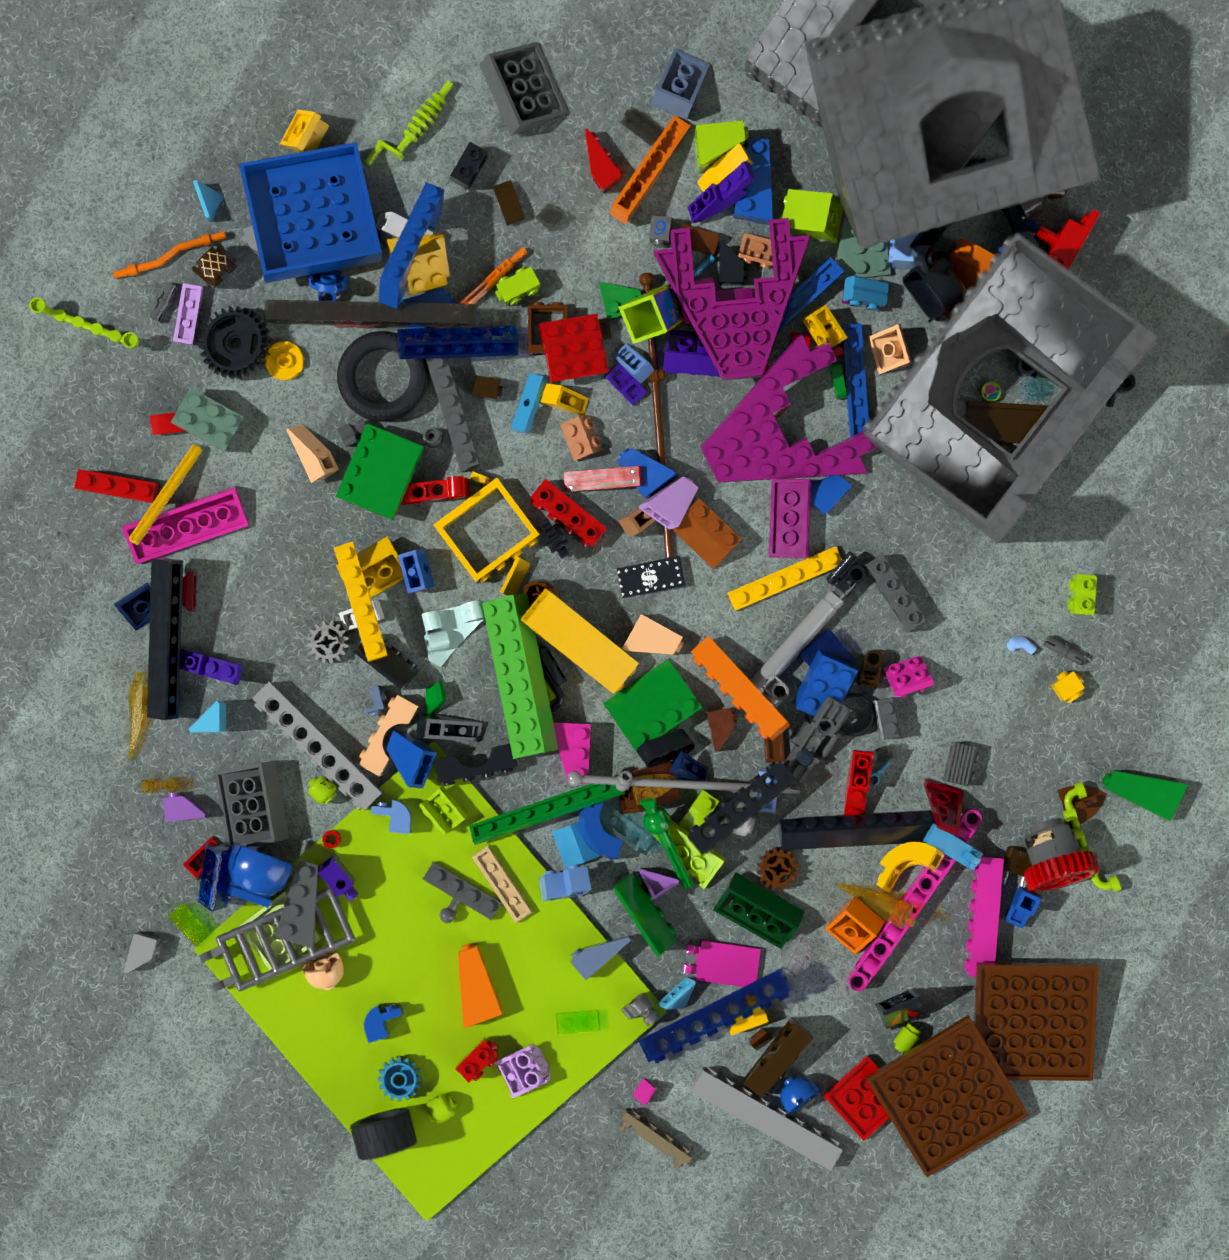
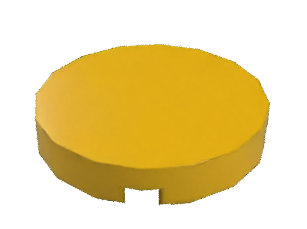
(283, 366)

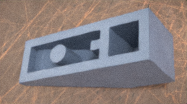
(595, 956)

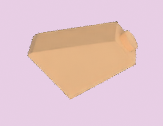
(652, 638)

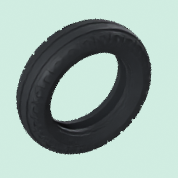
(379, 411)

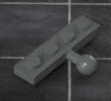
(461, 892)

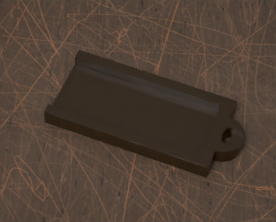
(1003, 420)

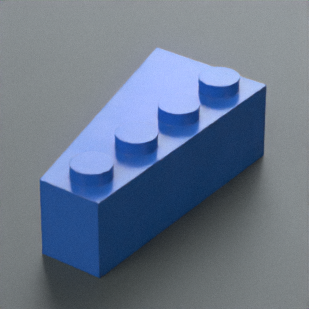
(757, 203)

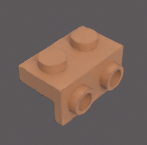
(756, 249)
(581, 437)

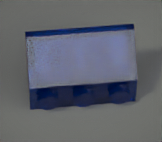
(215, 877)

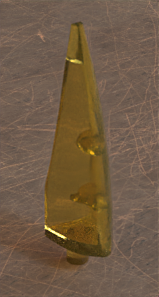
(137, 711)
(888, 907)

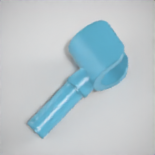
(879, 772)

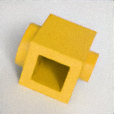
(1068, 686)

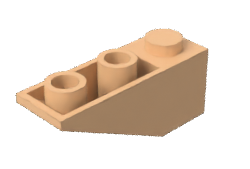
(312, 453)

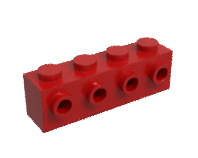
(568, 513)

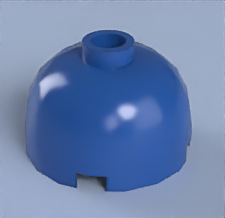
(797, 1092)

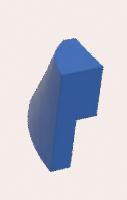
(828, 491)

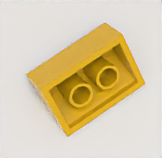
(379, 566)

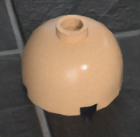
(324, 972)

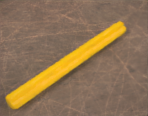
(165, 494)

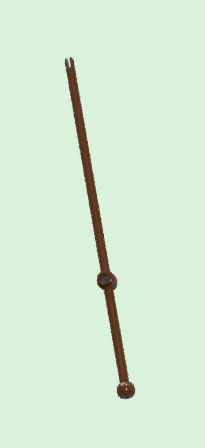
(655, 377)

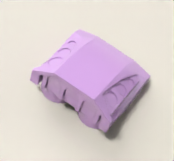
(524, 1070)

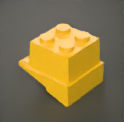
(429, 264)

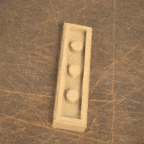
(502, 884)

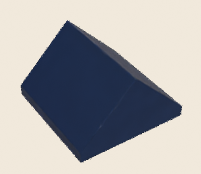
(136, 606)

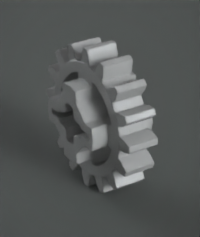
(341, 639)

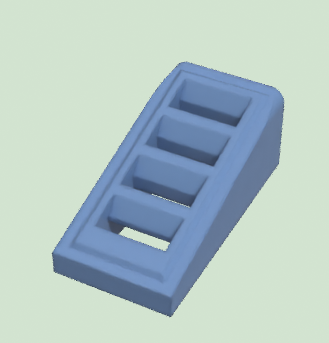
(643, 367)

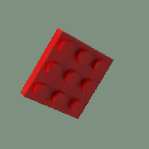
(573, 348)
(857, 1101)

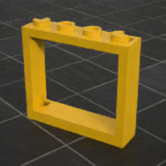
(500, 562)

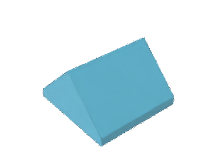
(212, 720)

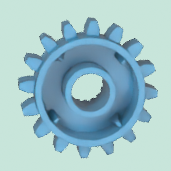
(390, 1084)

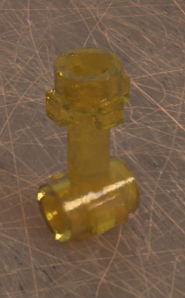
(171, 785)

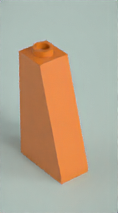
(477, 990)

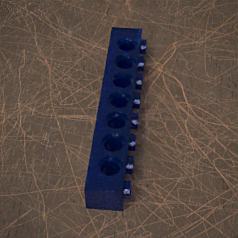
(651, 1043)

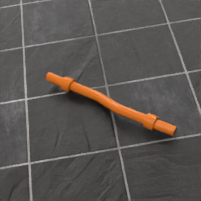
(205, 239)

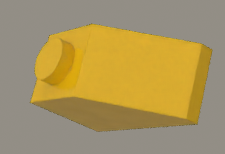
(564, 399)
(755, 1020)

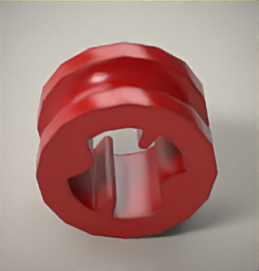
(332, 832)

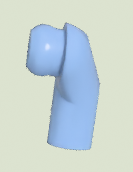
(1021, 642)

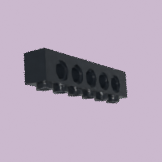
(775, 770)

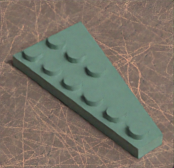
(861, 262)

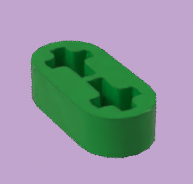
(838, 380)

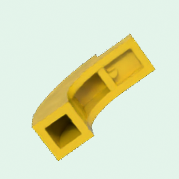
(905, 856)

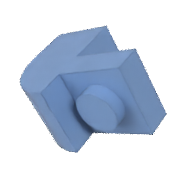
(400, 815)

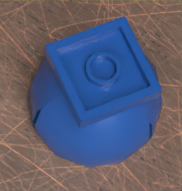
(257, 875)

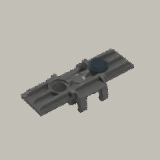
(811, 734)

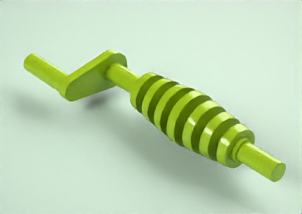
(415, 129)

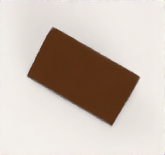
(703, 240)

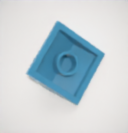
(572, 845)

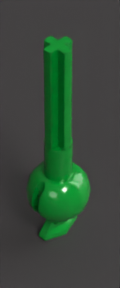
(657, 822)

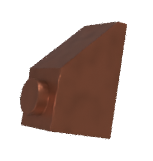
(721, 725)

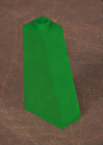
(1148, 793)

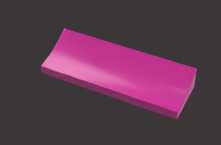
(189, 524)

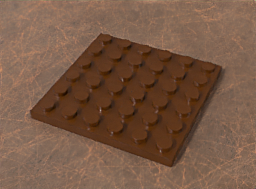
(1038, 1018)
(947, 1096)

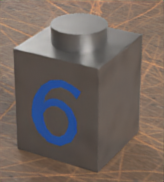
(660, 230)

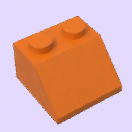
(855, 925)

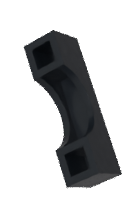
(450, 769)

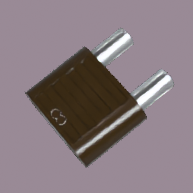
(1015, 862)

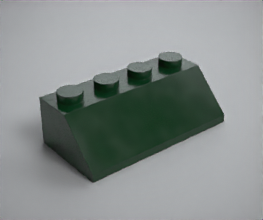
(759, 910)

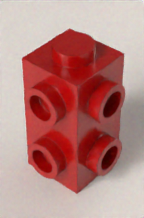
(477, 1059)

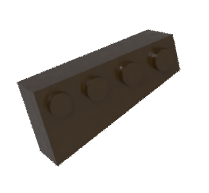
(777, 1058)

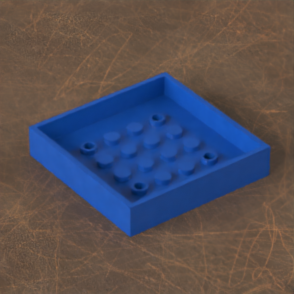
(310, 212)

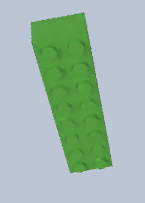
(520, 677)

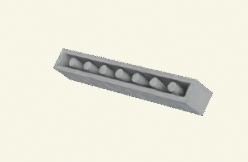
(766, 1118)

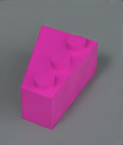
(574, 746)

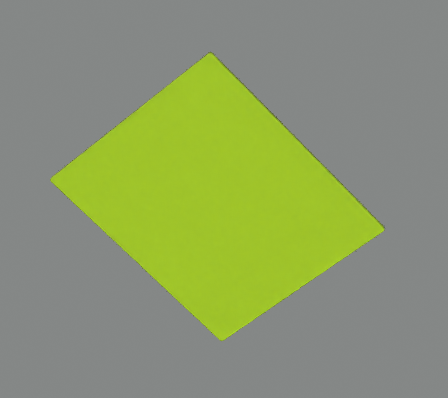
(412, 961)

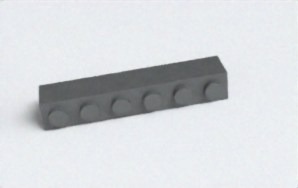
(453, 413)

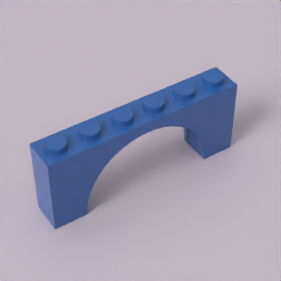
(423, 216)

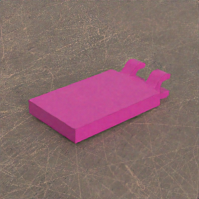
(723, 963)

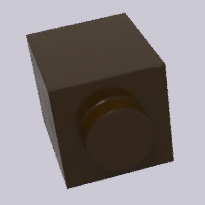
(487, 388)

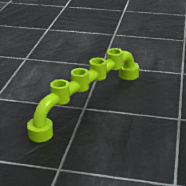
(129, 339)
(1071, 815)

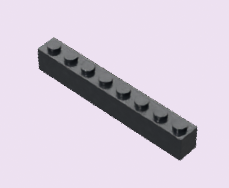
(165, 638)
(854, 830)

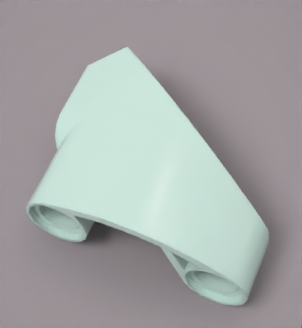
(449, 628)

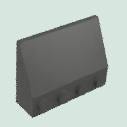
(523, 87)
(252, 804)

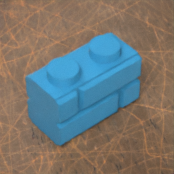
(865, 292)

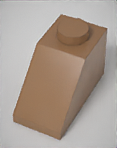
(635, 522)

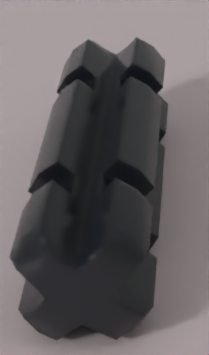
(842, 568)

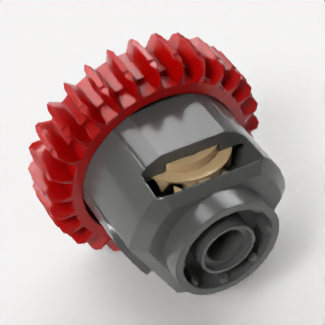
(1056, 857)

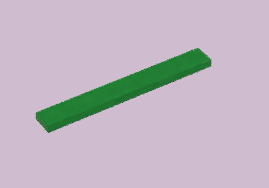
(542, 811)

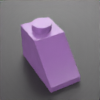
(182, 808)

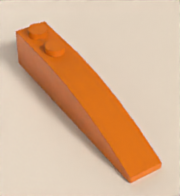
(649, 170)

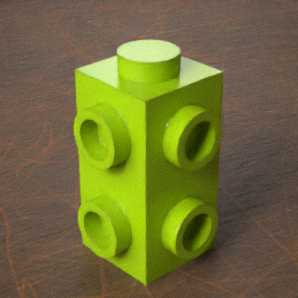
(514, 288)

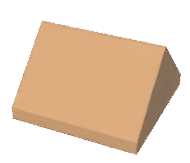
(890, 349)

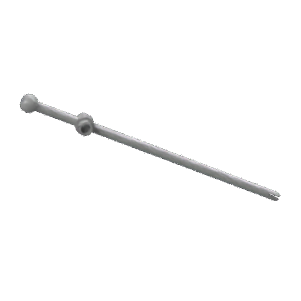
(625, 780)

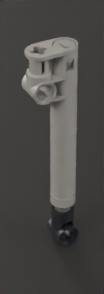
(768, 675)

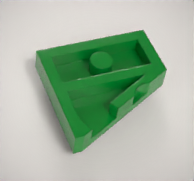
(615, 296)

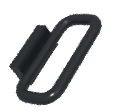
(554, 676)

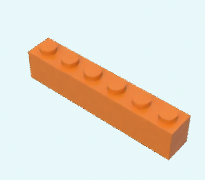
(741, 689)

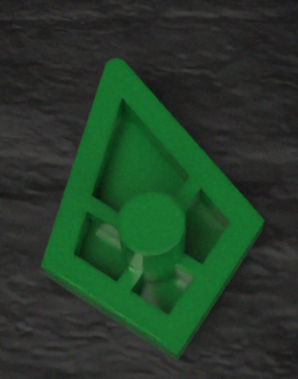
(434, 697)

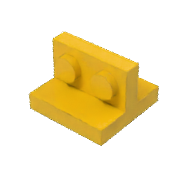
(304, 132)

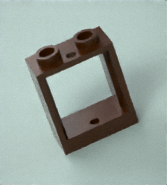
(540, 308)

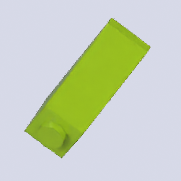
(698, 810)

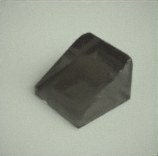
(549, 217)
(882, 754)

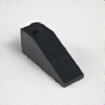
(448, 728)

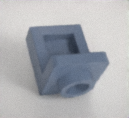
(379, 697)

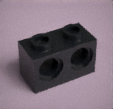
(469, 166)

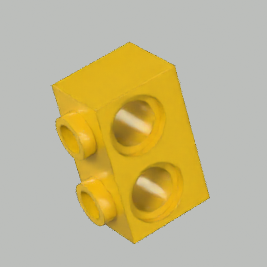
(824, 327)

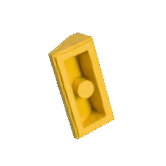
(515, 577)

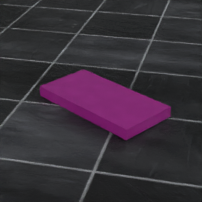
(790, 518)

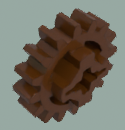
(779, 860)

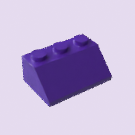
(687, 354)

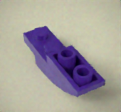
(721, 196)
(210, 667)

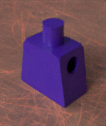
(335, 870)

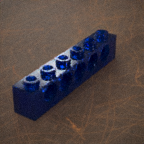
(457, 342)

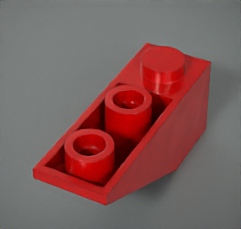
(602, 169)

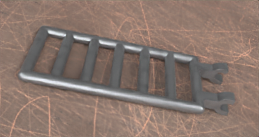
(294, 960)

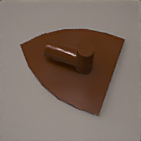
(1086, 806)

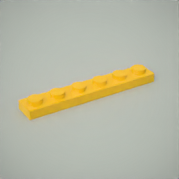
(784, 578)
(360, 601)

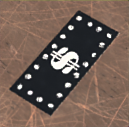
(651, 577)

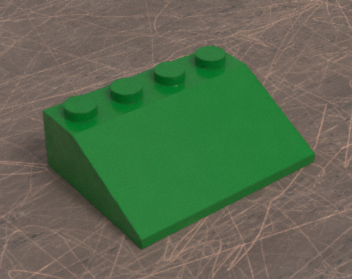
(379, 472)
(652, 704)
(644, 913)

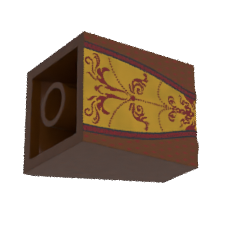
(630, 801)

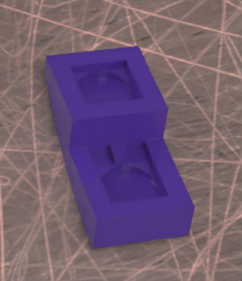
(625, 384)

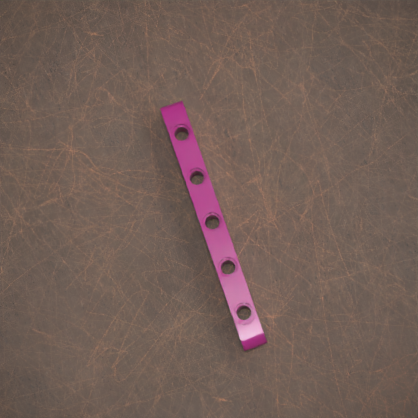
(889, 934)

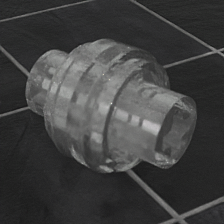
(796, 955)

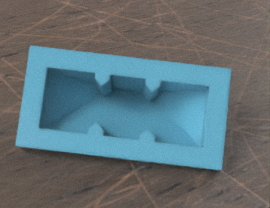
(209, 200)
(679, 996)

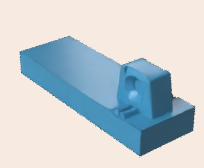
(953, 847)

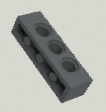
(894, 593)

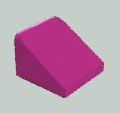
(644, 1091)

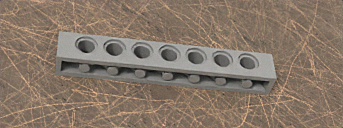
(263, 703)

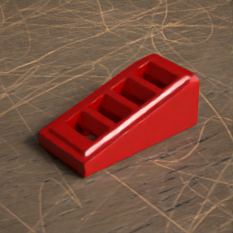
(187, 864)

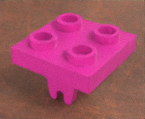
(908, 676)

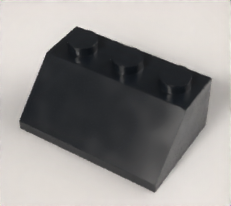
(392, 666)

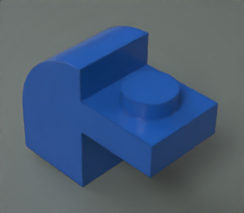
(1023, 905)
(375, 1021)

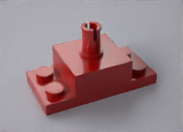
(1069, 239)

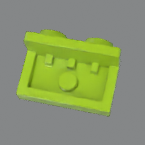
(1082, 594)
(443, 811)

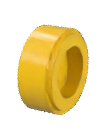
(480, 478)

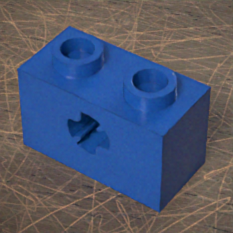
(416, 570)

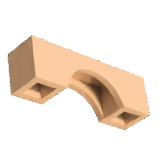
(375, 757)

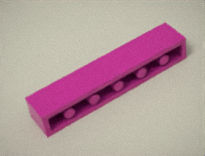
(985, 913)

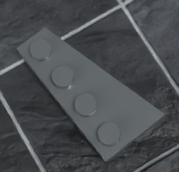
(299, 911)

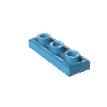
(529, 403)

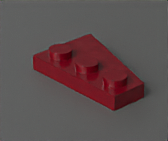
(945, 805)

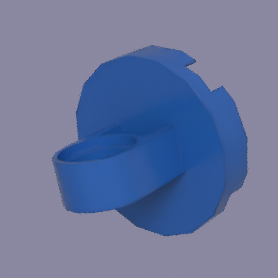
(328, 282)

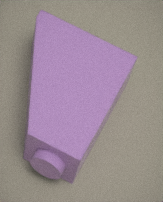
(671, 502)

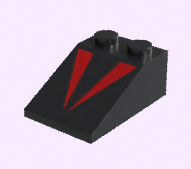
(900, 1009)

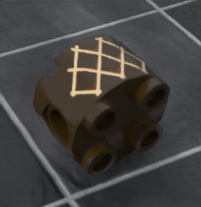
(214, 265)

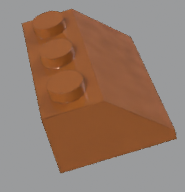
(706, 533)

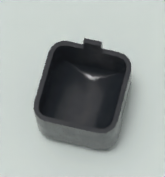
(935, 290)

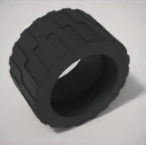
(383, 1134)

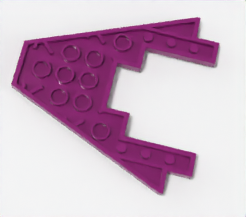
(742, 330)
(751, 442)

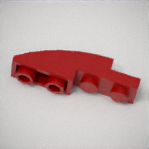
(858, 782)

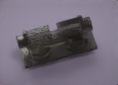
(641, 126)

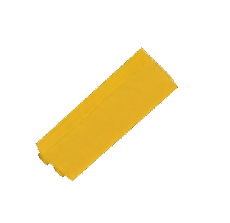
(579, 641)

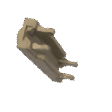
(649, 1132)

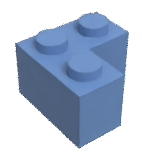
(567, 884)

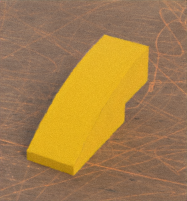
(724, 166)

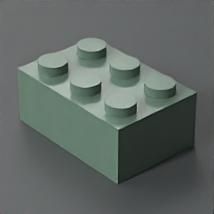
(207, 419)

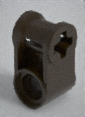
(870, 670)

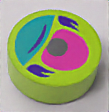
(990, 392)

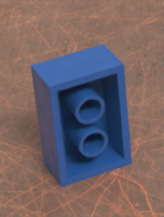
(824, 678)

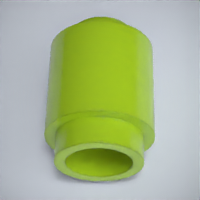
(906, 1038)

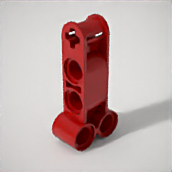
(453, 488)

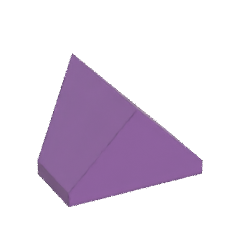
(657, 882)

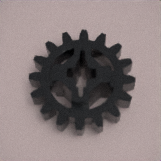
(554, 538)

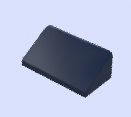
(688, 768)

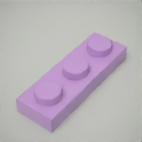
(188, 314)

